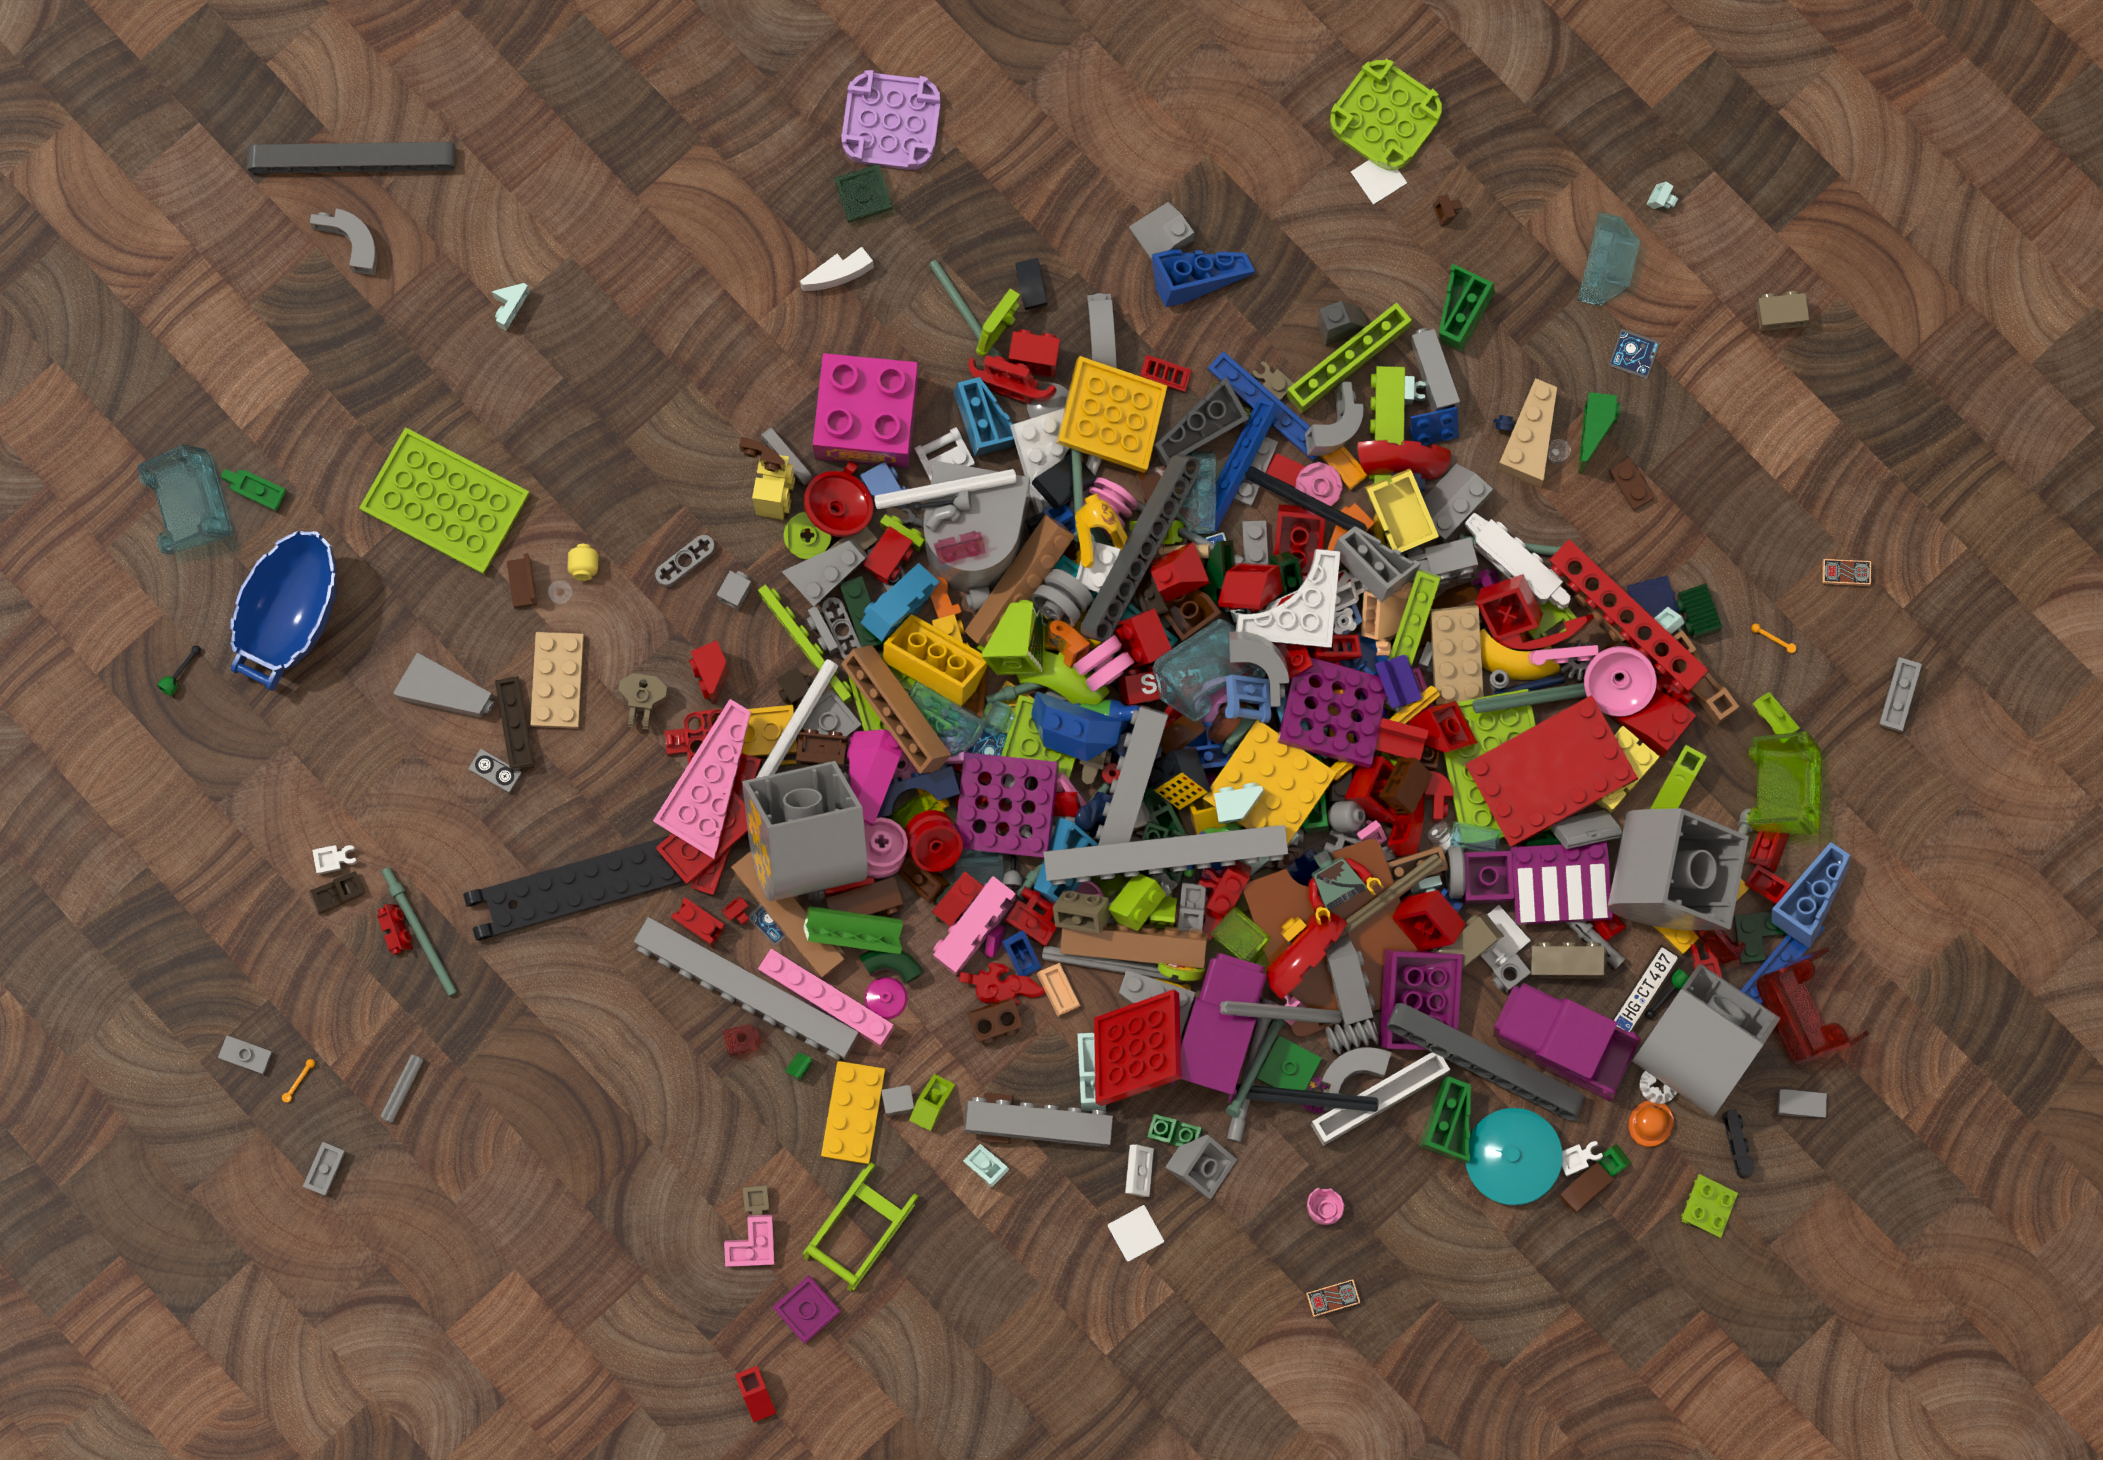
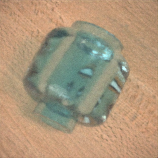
(999, 717)

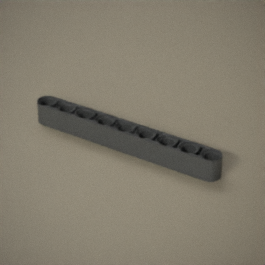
(351, 157)
(1140, 547)
(1486, 1062)

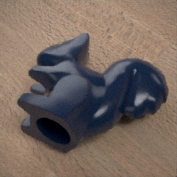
(1091, 815)

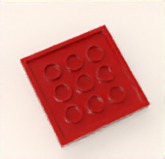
(1137, 1047)

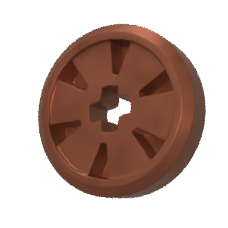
(1222, 726)

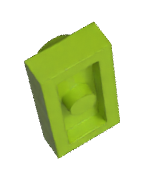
(913, 534)
(1775, 715)

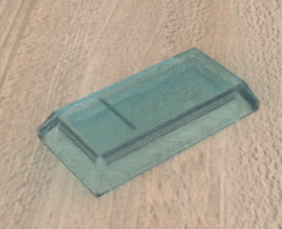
(1475, 837)

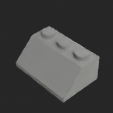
(1455, 500)

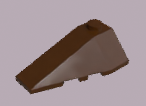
(1191, 613)

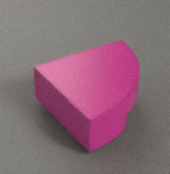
(994, 940)

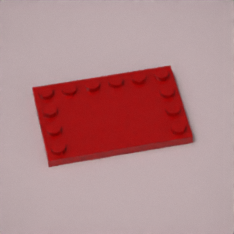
(1551, 771)

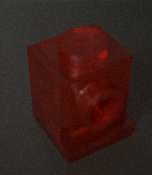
(735, 1047)

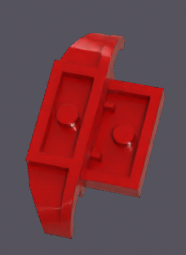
(1011, 380)

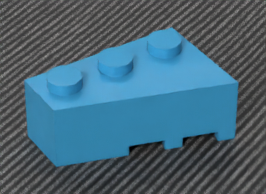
(983, 418)
(898, 603)
(1065, 836)

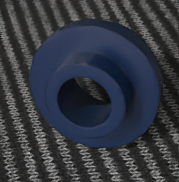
(1504, 423)

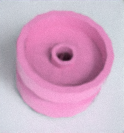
(1103, 663)
(885, 848)

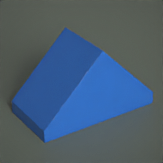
(1021, 954)

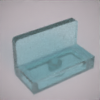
(980, 865)

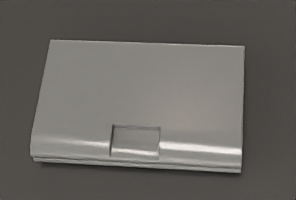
(1586, 829)

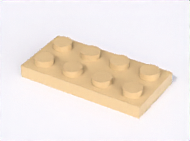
(1456, 653)
(557, 680)

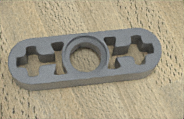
(778, 446)
(685, 570)
(832, 626)

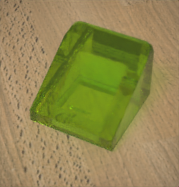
(1111, 886)

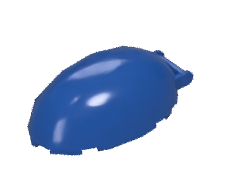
(284, 606)

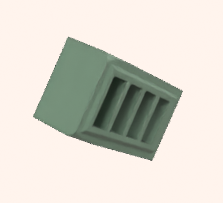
(1239, 733)

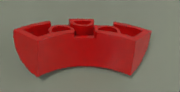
(1389, 458)
(1303, 952)

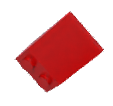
(1299, 533)
(1658, 722)

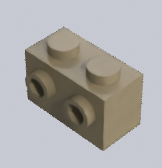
(1782, 311)
(1081, 912)

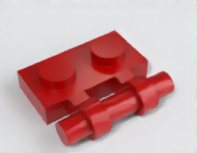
(1034, 924)

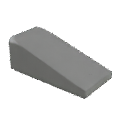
(1801, 1103)

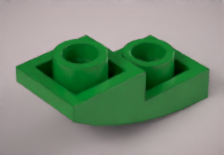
(1172, 1131)

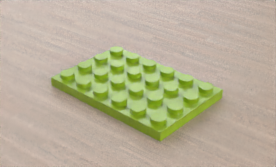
(444, 501)
(1490, 731)

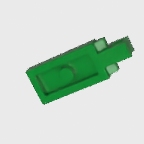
(255, 488)

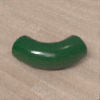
(902, 964)

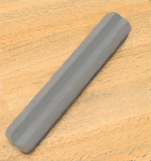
(401, 1088)

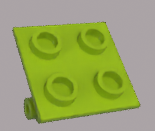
(1709, 1206)

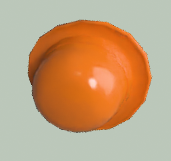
(1650, 1123)

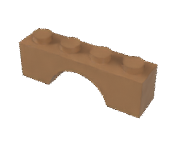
(1708, 692)

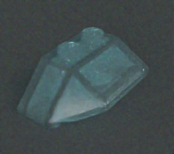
(1609, 260)
(1200, 504)
(953, 723)

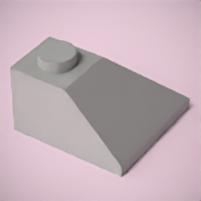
(1162, 230)
(1202, 1165)

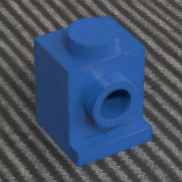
(1062, 515)

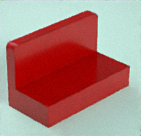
(1400, 739)

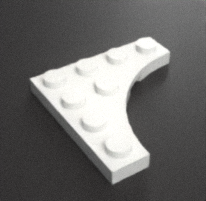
(1038, 449)
(1307, 614)

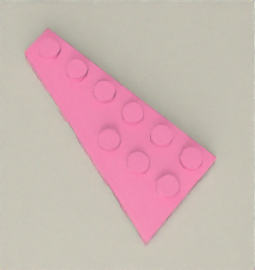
(702, 794)

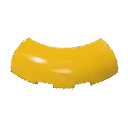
(1513, 662)

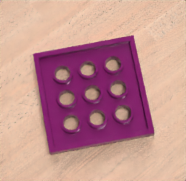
(1342, 724)
(1043, 797)

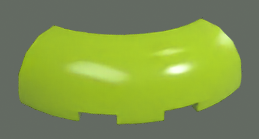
(1065, 680)

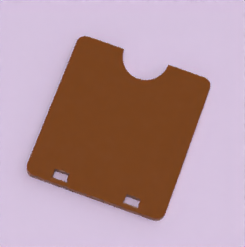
(1279, 897)

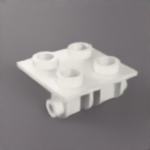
(1509, 945)

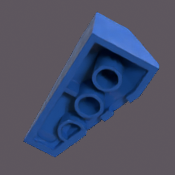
(1191, 275)

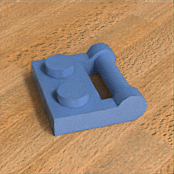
(1250, 691)

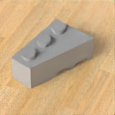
(1373, 564)
(825, 571)
(1349, 981)
(1140, 987)

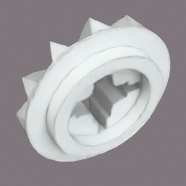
(1654, 1094)

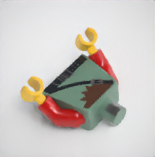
(1337, 882)

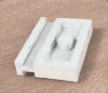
(1104, 559)

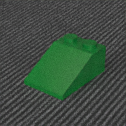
(1598, 418)

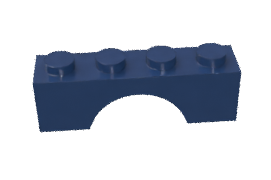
(940, 783)

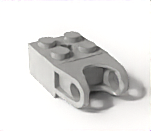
(1450, 561)

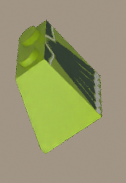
(1018, 641)

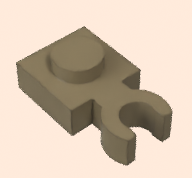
(1275, 382)
(756, 1199)

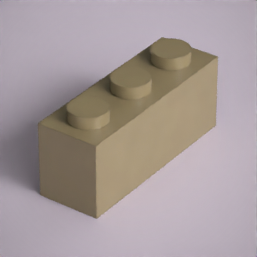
(1474, 939)
(1569, 961)

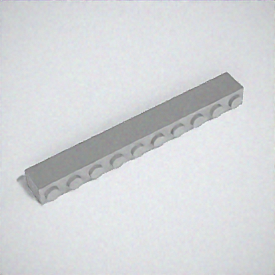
(1164, 853)
(746, 989)

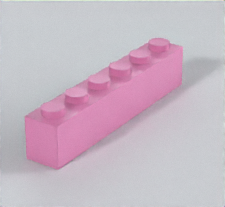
(826, 998)

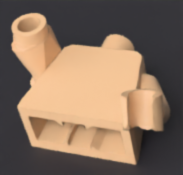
(1383, 619)

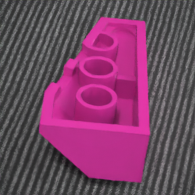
(872, 764)

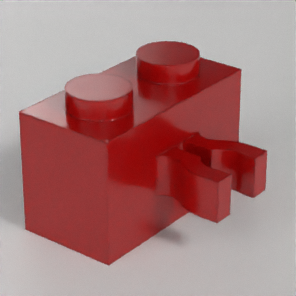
(1225, 886)

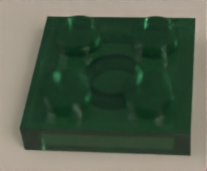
(863, 193)

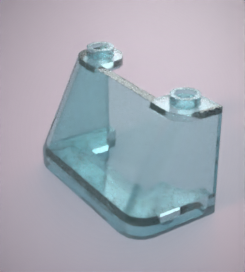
(186, 498)
(1198, 669)

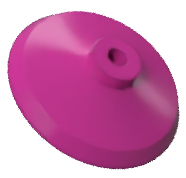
(886, 997)

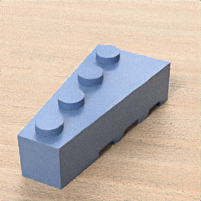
(1811, 896)

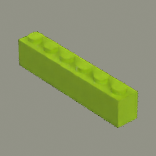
(1349, 358)
(1388, 408)

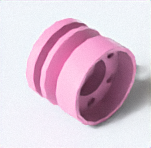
(1117, 497)

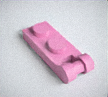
(1561, 655)

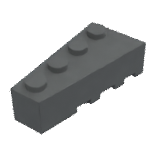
(1207, 419)

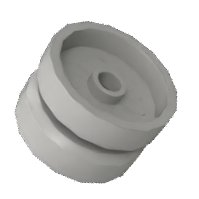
(1062, 597)

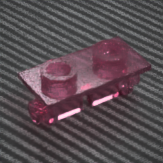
(970, 546)

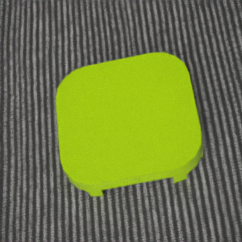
(1385, 115)

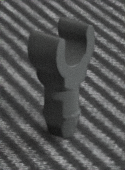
(912, 519)

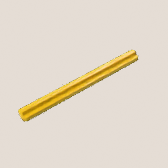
(1402, 716)

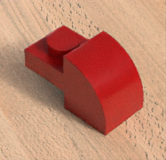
(1439, 790)

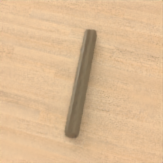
(1392, 893)

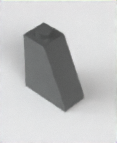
(1340, 321)

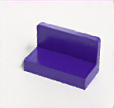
(1399, 681)

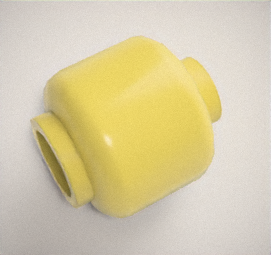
(583, 562)

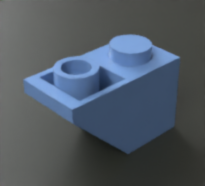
(882, 481)

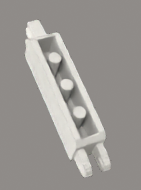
(1513, 559)

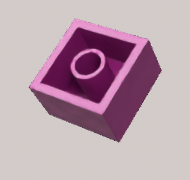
(1488, 877)

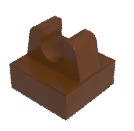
(1446, 209)

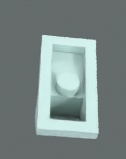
(513, 298)
(986, 1165)

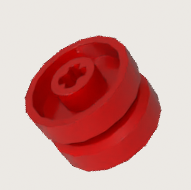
(933, 840)

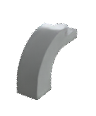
(364, 251)
(1102, 329)
(1330, 438)
(1259, 650)
(1357, 1061)

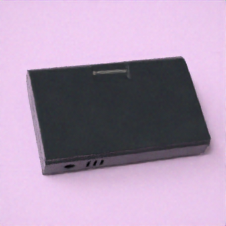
(1057, 482)

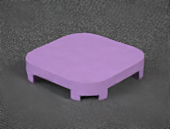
(891, 120)

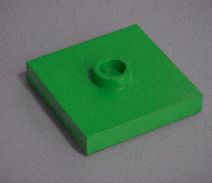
(1288, 1066)

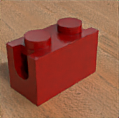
(888, 556)
(698, 923)

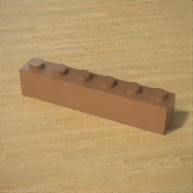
(1022, 576)
(896, 709)
(790, 919)
(1144, 945)

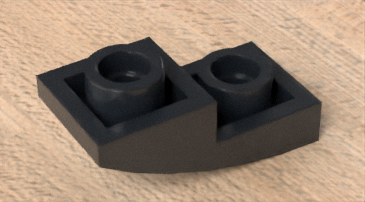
(1031, 284)

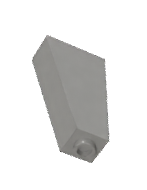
(1434, 370)
(442, 689)

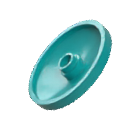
(1514, 1156)

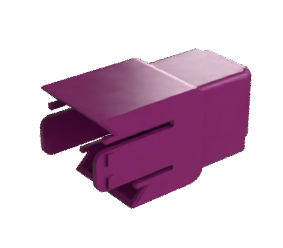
(1566, 1039)
(1218, 1042)

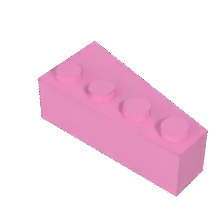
(972, 929)

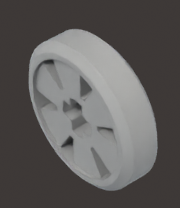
(1456, 873)

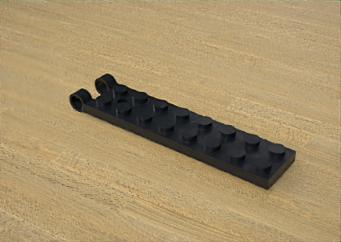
(573, 888)

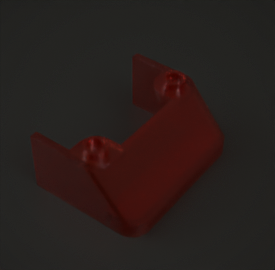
(1800, 1022)

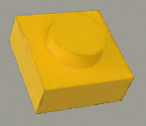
(1292, 928)

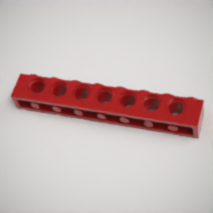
(1570, 554)

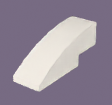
(838, 271)

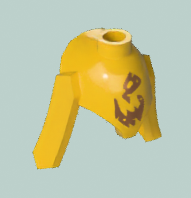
(1097, 514)

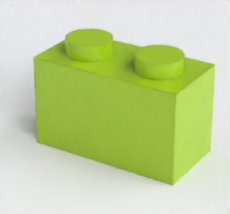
(1136, 901)

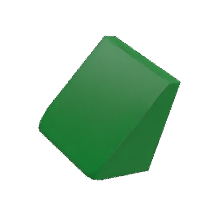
(799, 1066)
(1614, 1160)

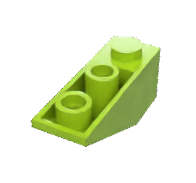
(1679, 779)

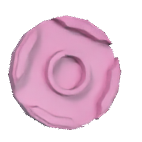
(1320, 482)

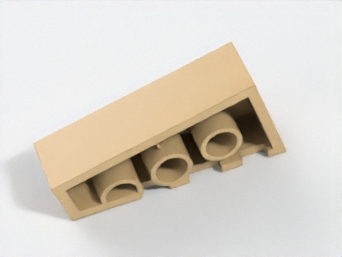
(1529, 442)

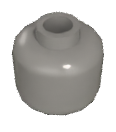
(1346, 816)

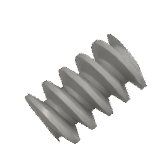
(1351, 1035)

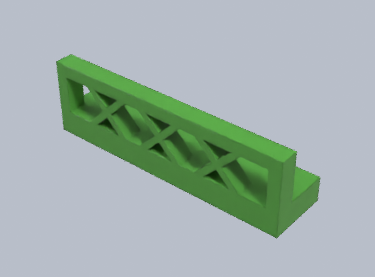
(853, 930)

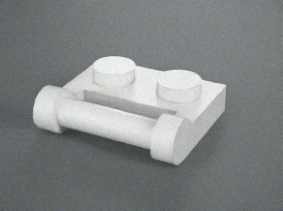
(957, 455)

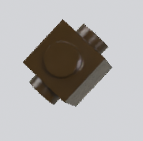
(793, 686)

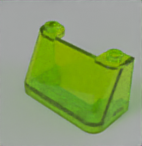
(1787, 784)

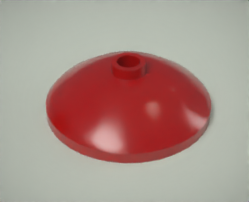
(846, 496)

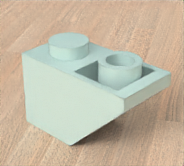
(1237, 804)

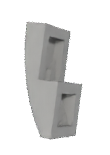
(1191, 906)

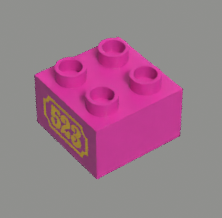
(865, 410)

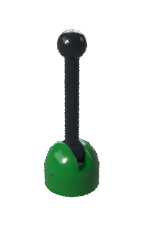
(169, 683)
(1678, 980)

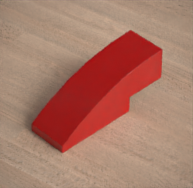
(1407, 831)

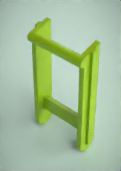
(878, 1203)

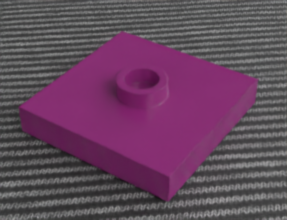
(806, 1309)

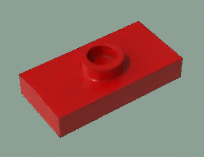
(1065, 804)

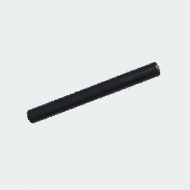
(1303, 499)
(1312, 1098)

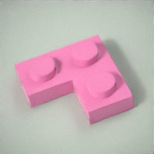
(756, 1250)

